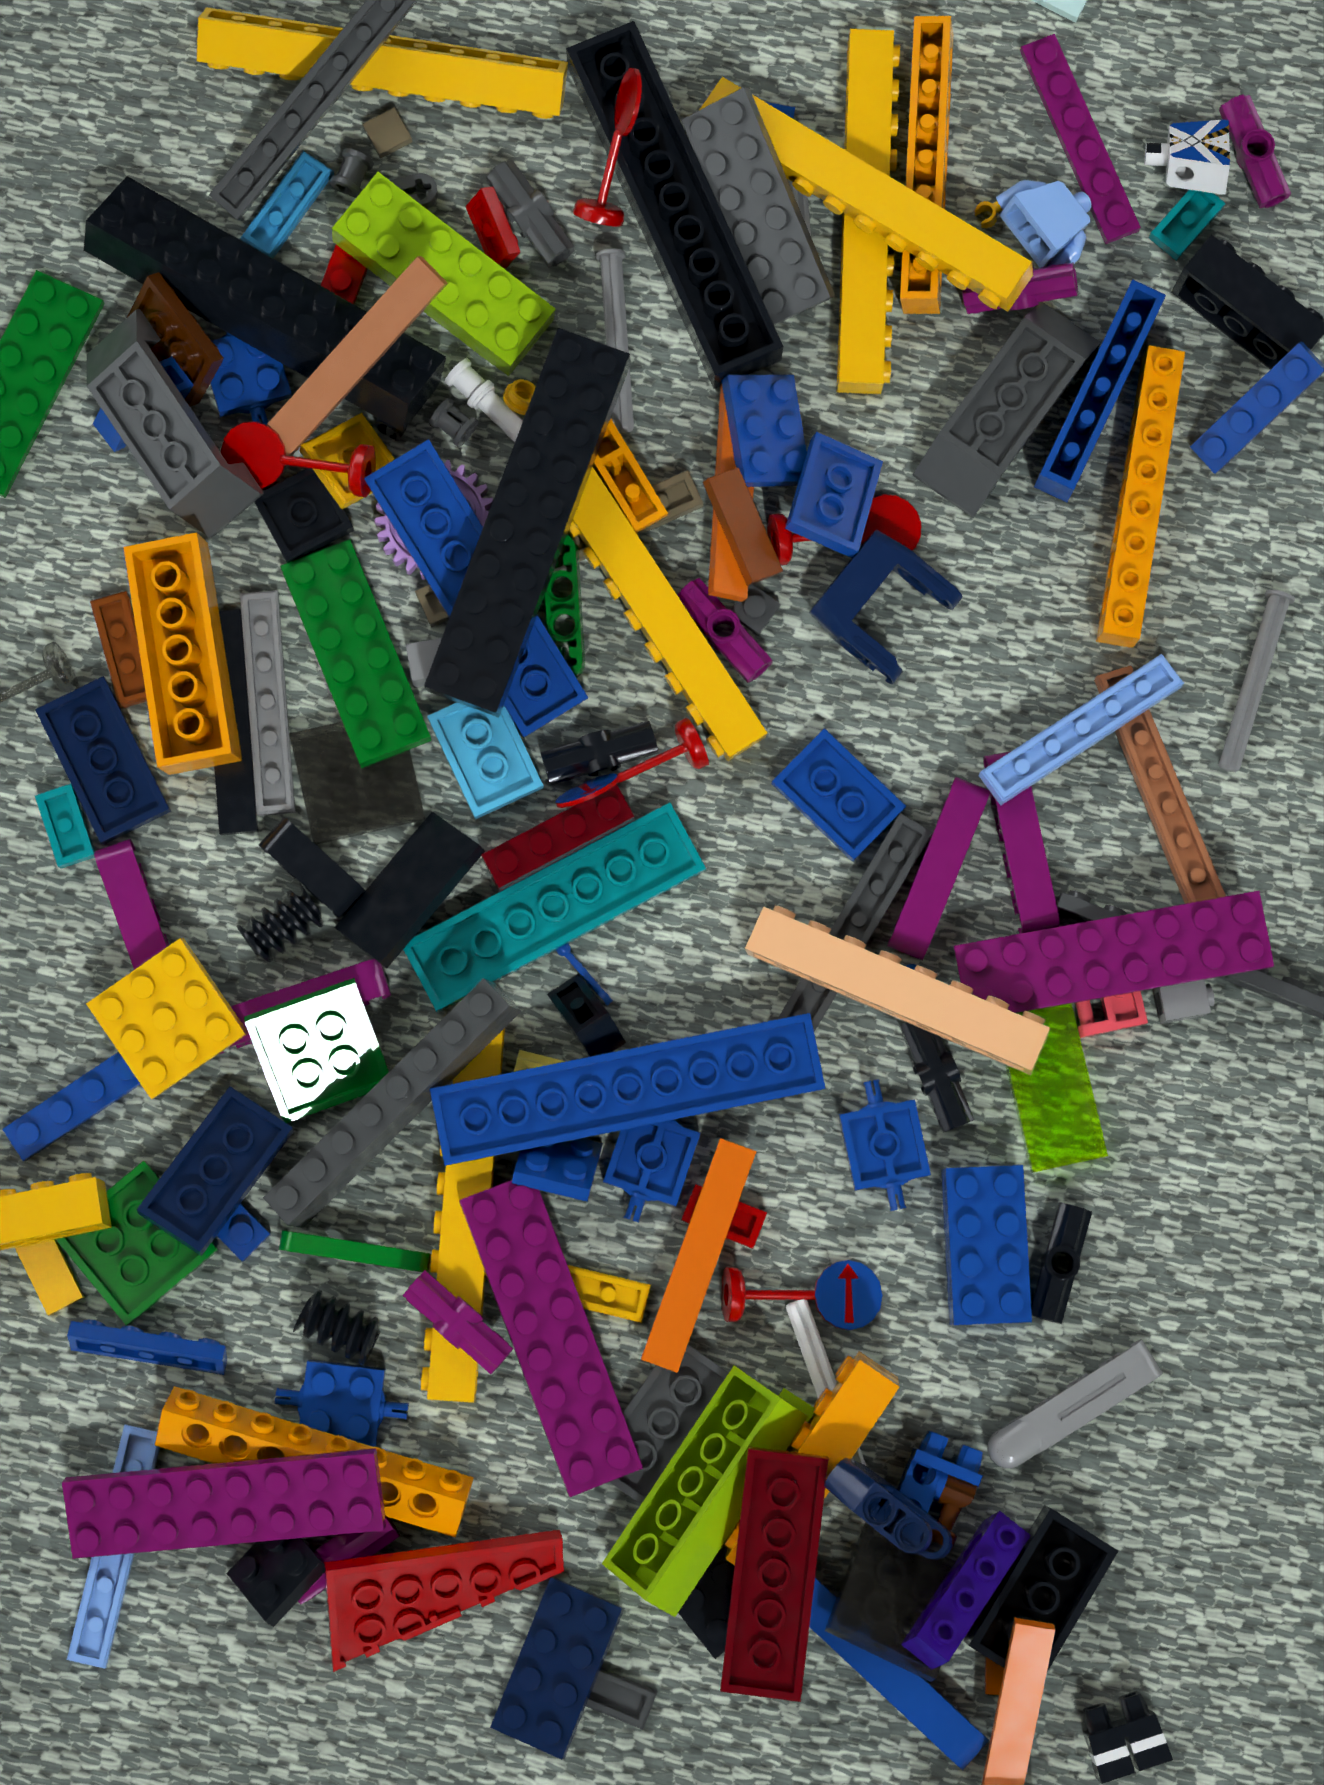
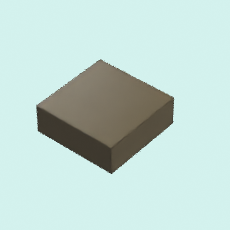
(387, 133)

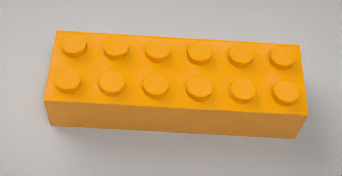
(182, 654)
(841, 1417)

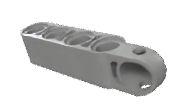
(1073, 1407)

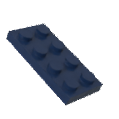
(103, 760)
(215, 1171)
(557, 1668)

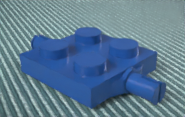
(247, 380)
(884, 1145)
(651, 1163)
(343, 1400)

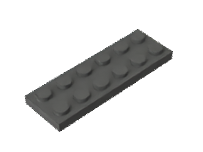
(758, 204)

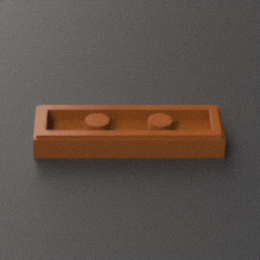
(742, 526)
(120, 645)

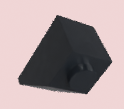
(586, 1017)

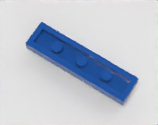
(1258, 407)
(71, 1106)
(135, 1345)

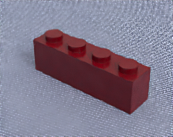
(557, 838)

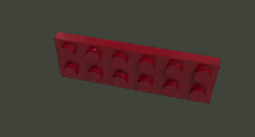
(774, 1574)

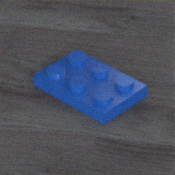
(765, 428)
(834, 495)
(838, 794)

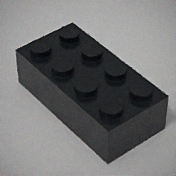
(1246, 303)
(1044, 1584)

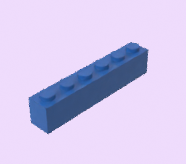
(1099, 391)

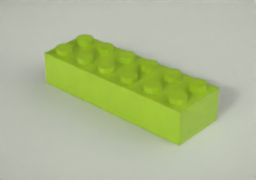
(480, 302)
(700, 1492)

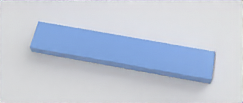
(1080, 729)
(109, 1574)

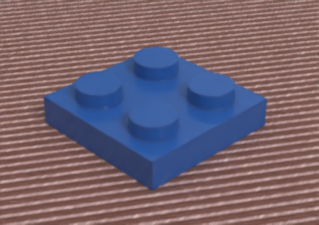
(559, 1168)

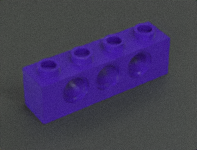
(965, 1590)

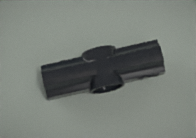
(599, 752)
(938, 1076)
(1068, 1238)

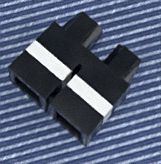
(1107, 1739)

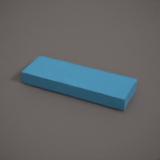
(287, 205)

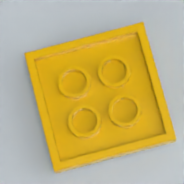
(167, 1018)

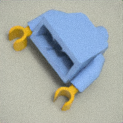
(1043, 219)

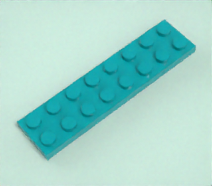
(554, 906)

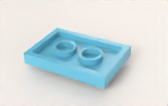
(485, 757)

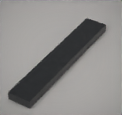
(236, 780)

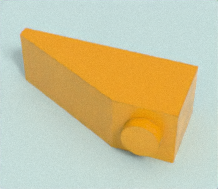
(627, 481)

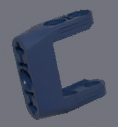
(859, 582)
(875, 1498)

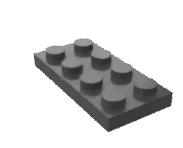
(665, 1414)

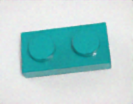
(1186, 222)
(65, 826)

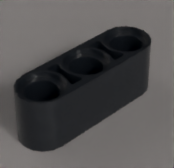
(311, 867)

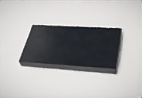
(409, 889)

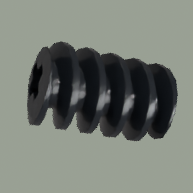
(282, 924)
(338, 1326)

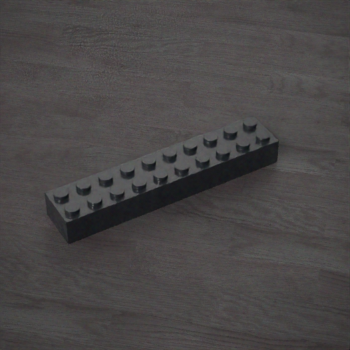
(676, 209)
(254, 297)
(528, 522)

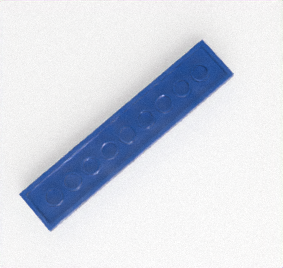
(626, 1089)

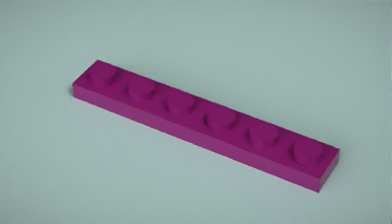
(1080, 138)

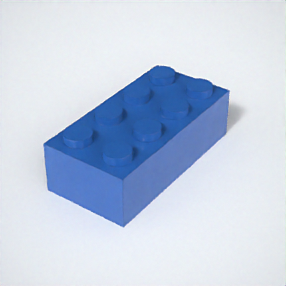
(986, 1245)

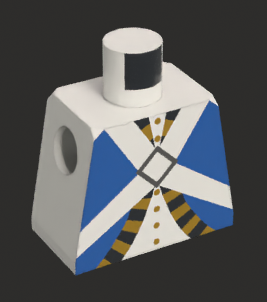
(1194, 156)

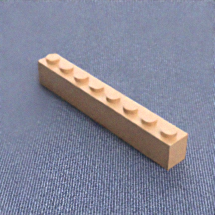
(898, 990)

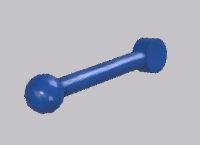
(565, 950)

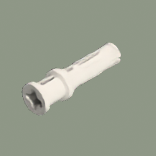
(482, 396)

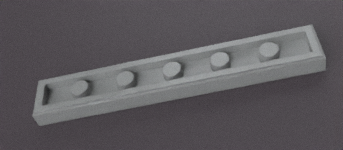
(267, 703)

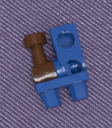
(935, 1479)

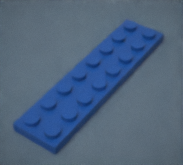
(441, 539)

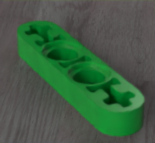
(570, 606)
(354, 1251)

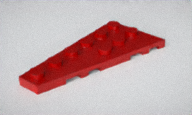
(394, 1593)

